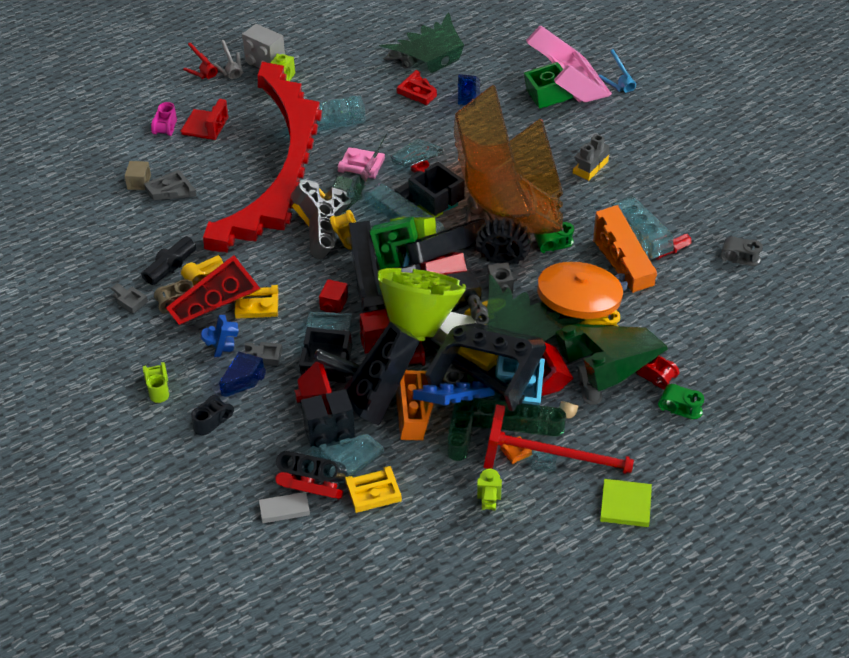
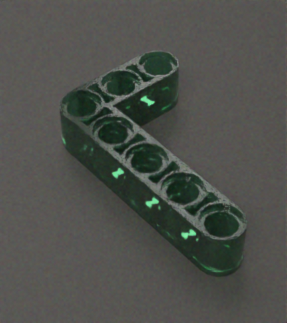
(480, 413)

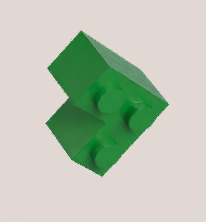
(388, 238)

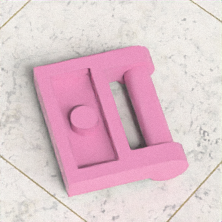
(356, 160)

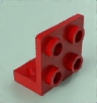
(207, 123)

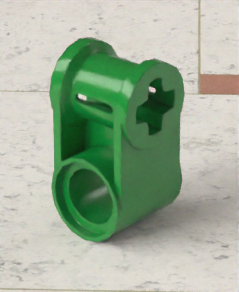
(556, 240)
(681, 400)

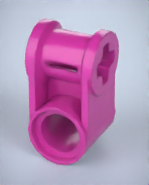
(164, 119)

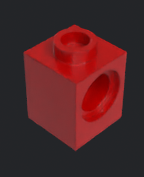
(333, 296)

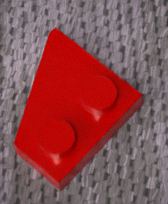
(417, 88)

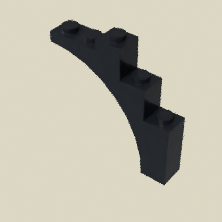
(365, 267)

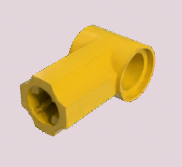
(197, 272)

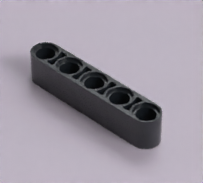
(443, 242)

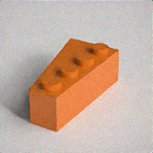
(623, 249)

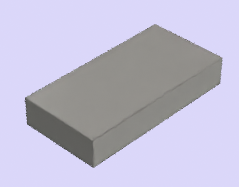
(284, 507)

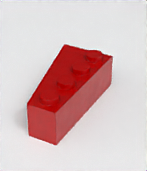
(217, 289)

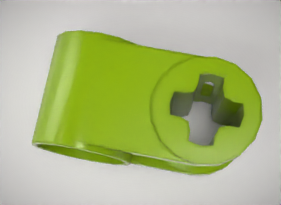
(156, 382)

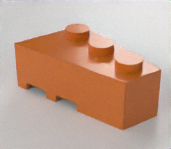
(412, 413)

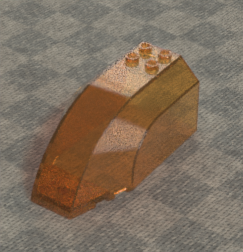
(506, 176)

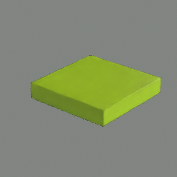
(626, 503)

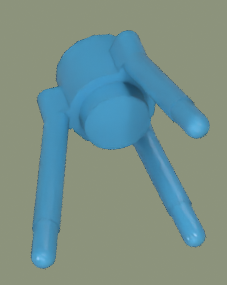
(625, 81)

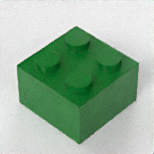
(542, 87)

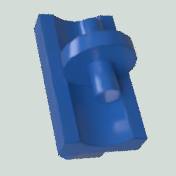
(218, 335)

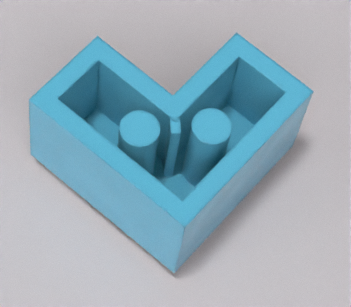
(506, 369)

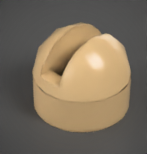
(569, 408)

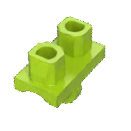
(489, 488)

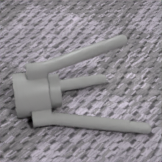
(232, 69)

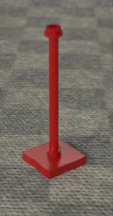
(499, 438)

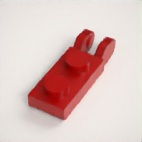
(307, 485)

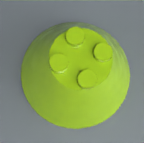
(419, 299)

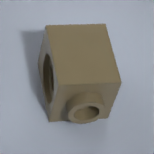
(137, 174)

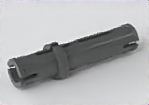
(478, 309)

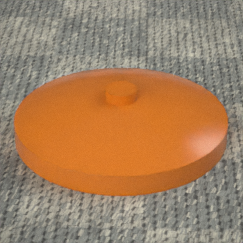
(579, 290)

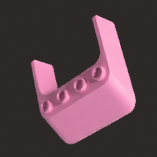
(577, 73)

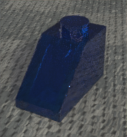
(467, 88)
(242, 374)

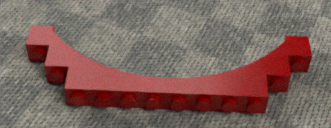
(274, 205)

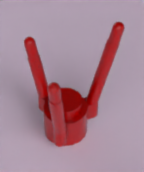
(207, 69)

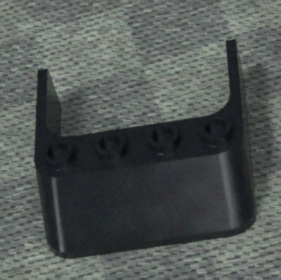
(518, 346)

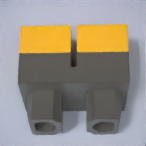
(591, 157)

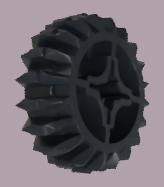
(503, 241)

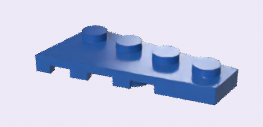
(449, 393)

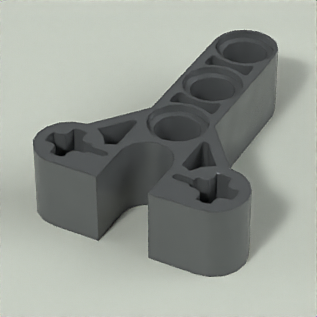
(319, 213)

